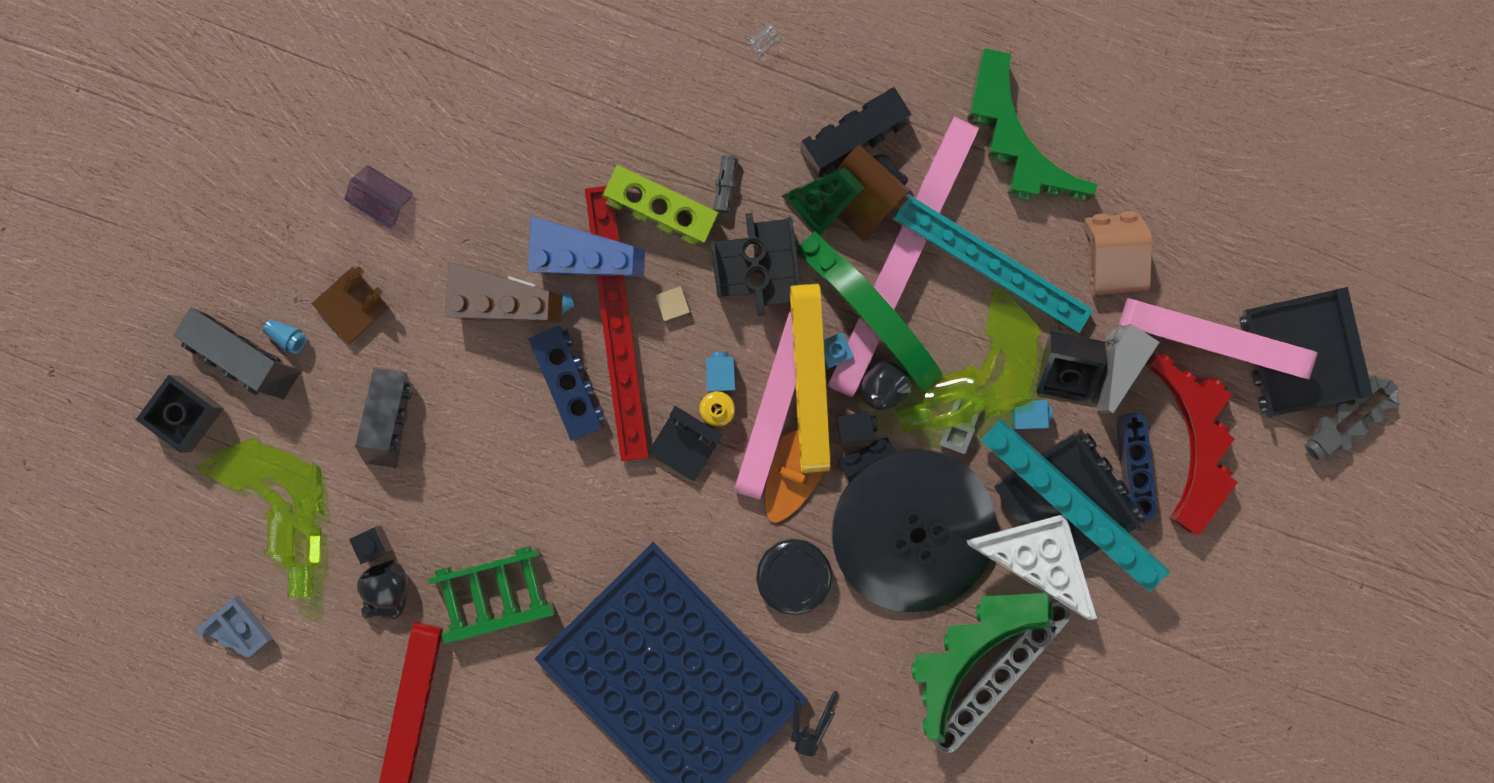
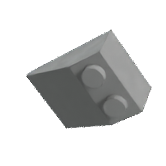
(1125, 357)

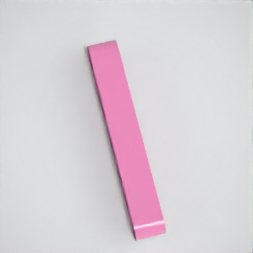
(1219, 338)
(769, 419)

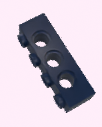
(543, 347)

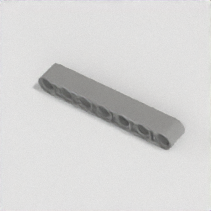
(998, 689)

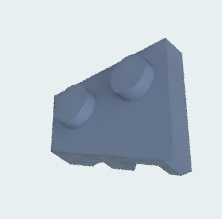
(236, 628)

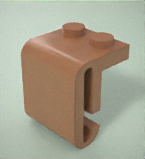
(1119, 253)

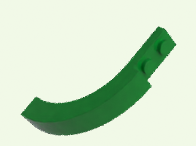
(872, 310)

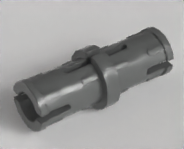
(725, 183)

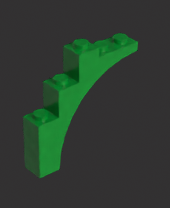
(1031, 170)
(942, 673)

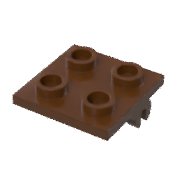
(351, 304)

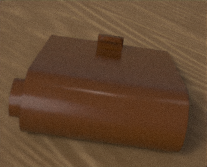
(877, 199)

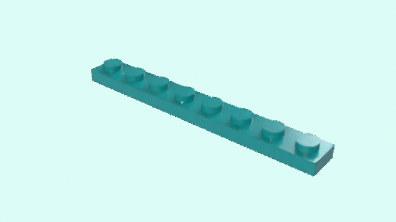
(993, 264)
(1075, 505)

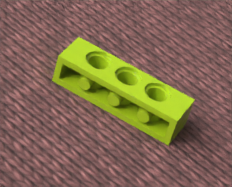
(700, 216)

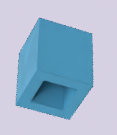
(720, 372)
(1032, 415)

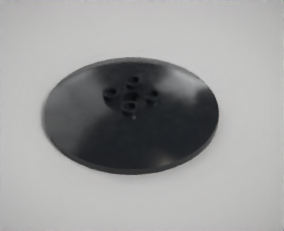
(892, 500)

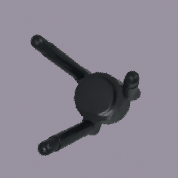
(809, 739)

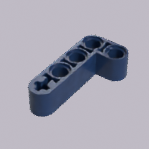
(1142, 465)

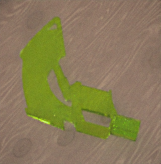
(1017, 337)
(251, 462)

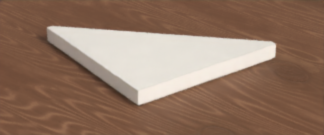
(1044, 557)

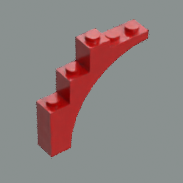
(1208, 441)

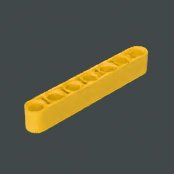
(810, 377)

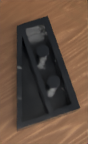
(384, 418)

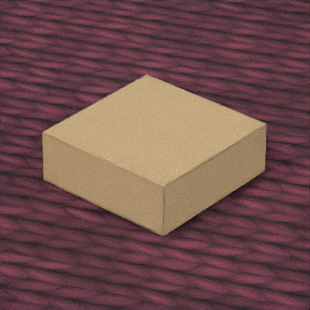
(672, 304)

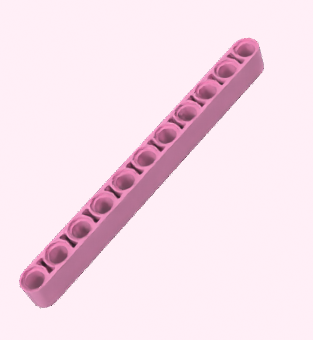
(905, 251)

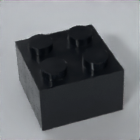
(179, 413)

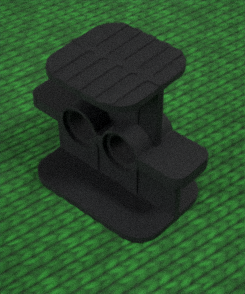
(776, 263)

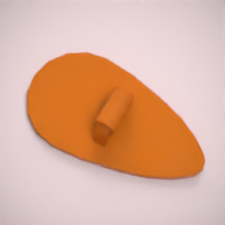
(785, 482)

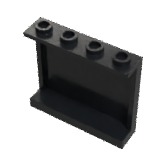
(1319, 324)
(1090, 473)

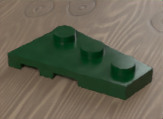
(824, 198)

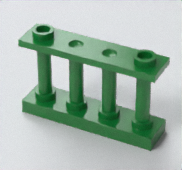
(484, 621)

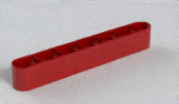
(411, 703)

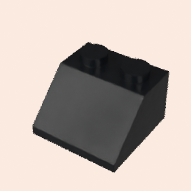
(1071, 366)

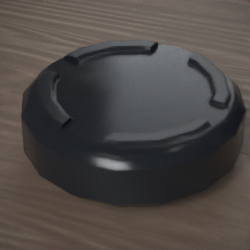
(794, 576)

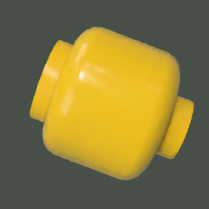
(727, 408)

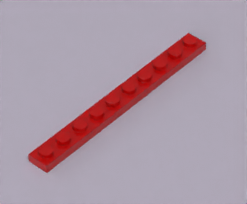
(618, 338)

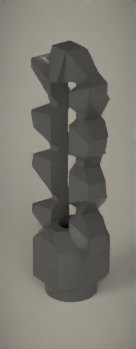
(1329, 440)

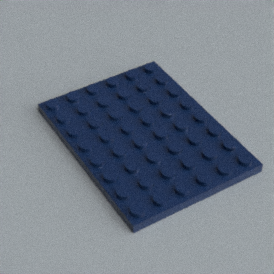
(670, 675)

